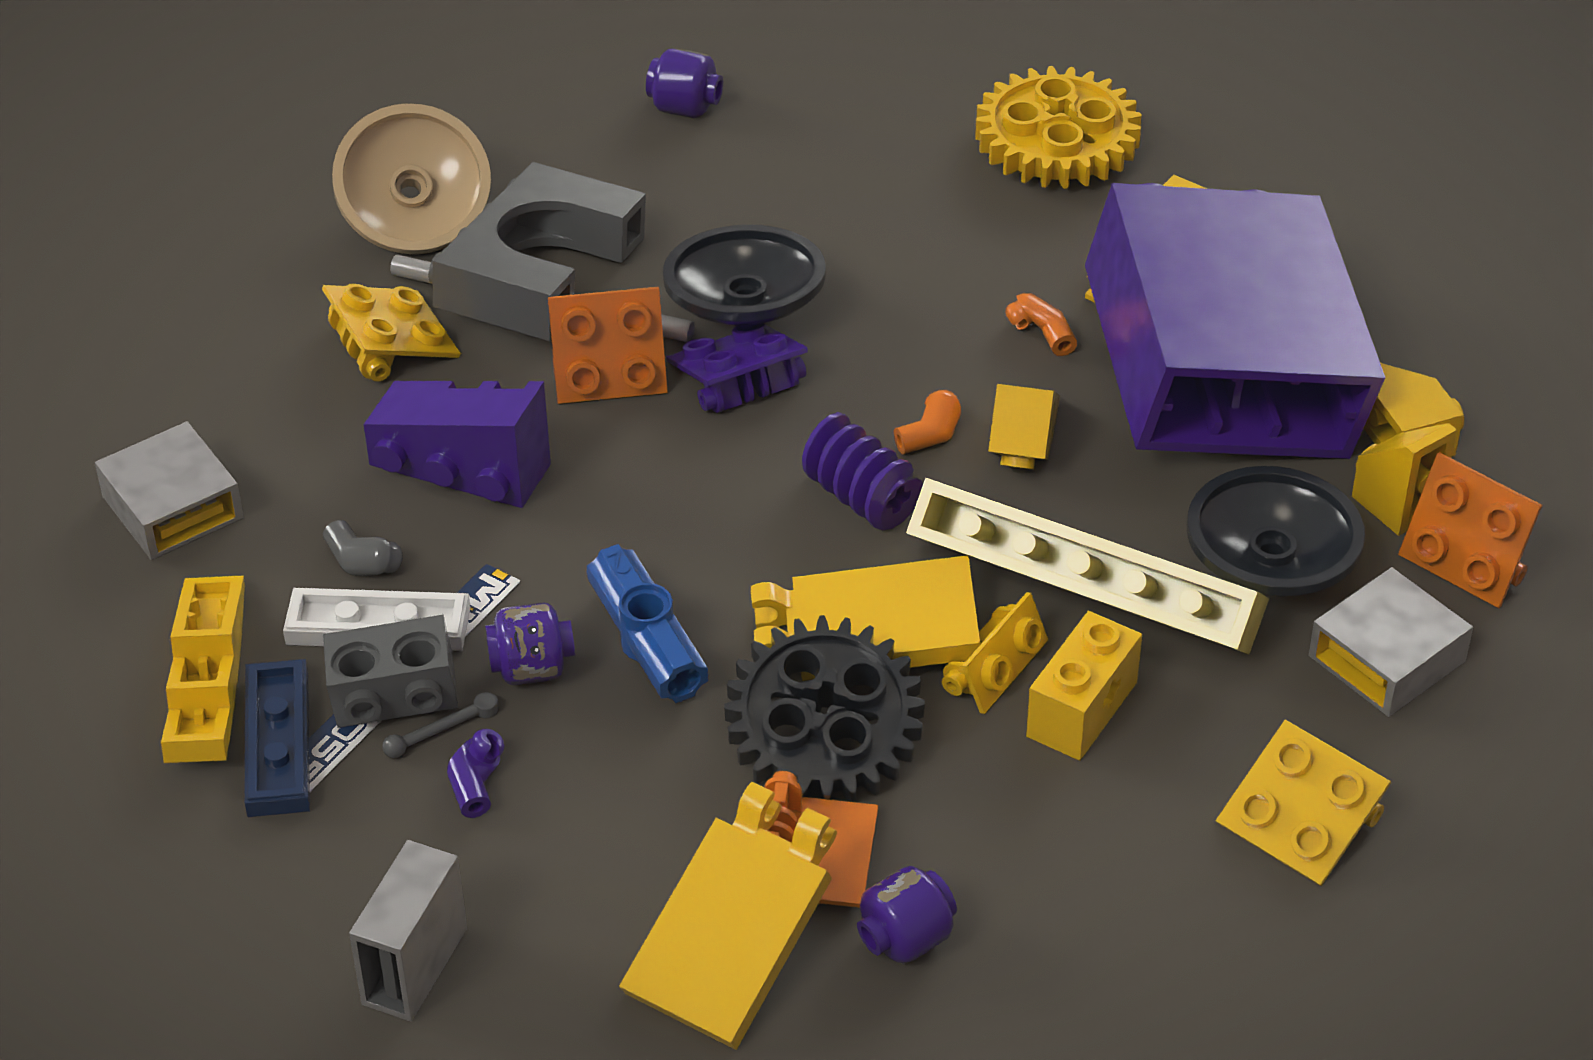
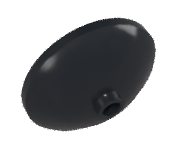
(744, 274)
(1275, 530)

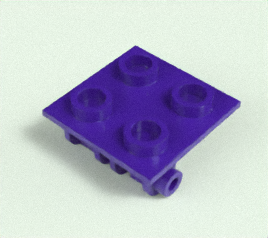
(737, 363)

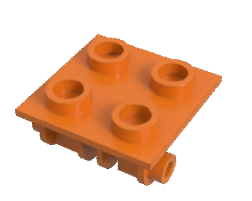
(607, 345)
(1470, 530)
(851, 851)

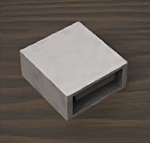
(408, 930)

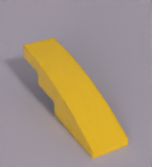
(204, 669)

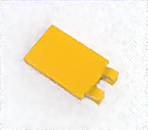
(917, 604)
(733, 919)

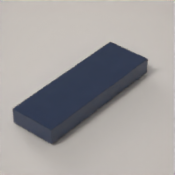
(277, 738)

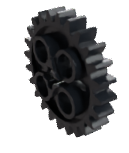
(838, 664)

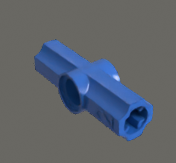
(647, 623)

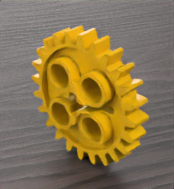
(1058, 127)

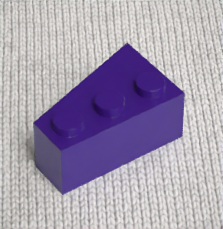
(463, 438)

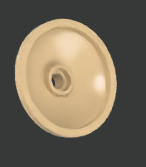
(415, 149)

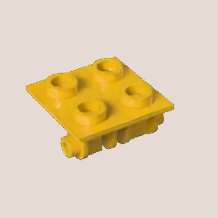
(384, 324)
(1304, 802)

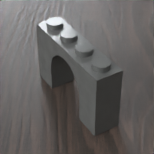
(544, 206)

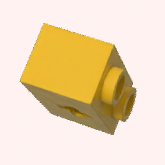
(1083, 685)

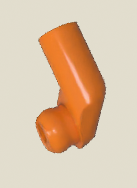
(1050, 320)
(936, 425)

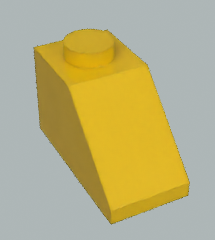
(1411, 403)
(1023, 424)
(1395, 472)

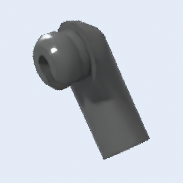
(364, 554)

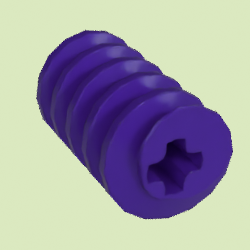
(861, 472)

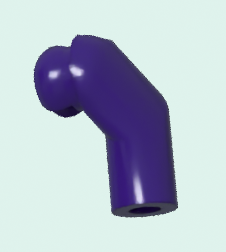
(471, 768)

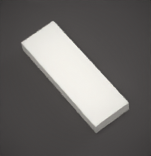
(336, 610)

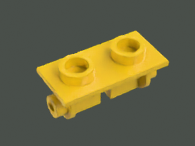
(1004, 651)

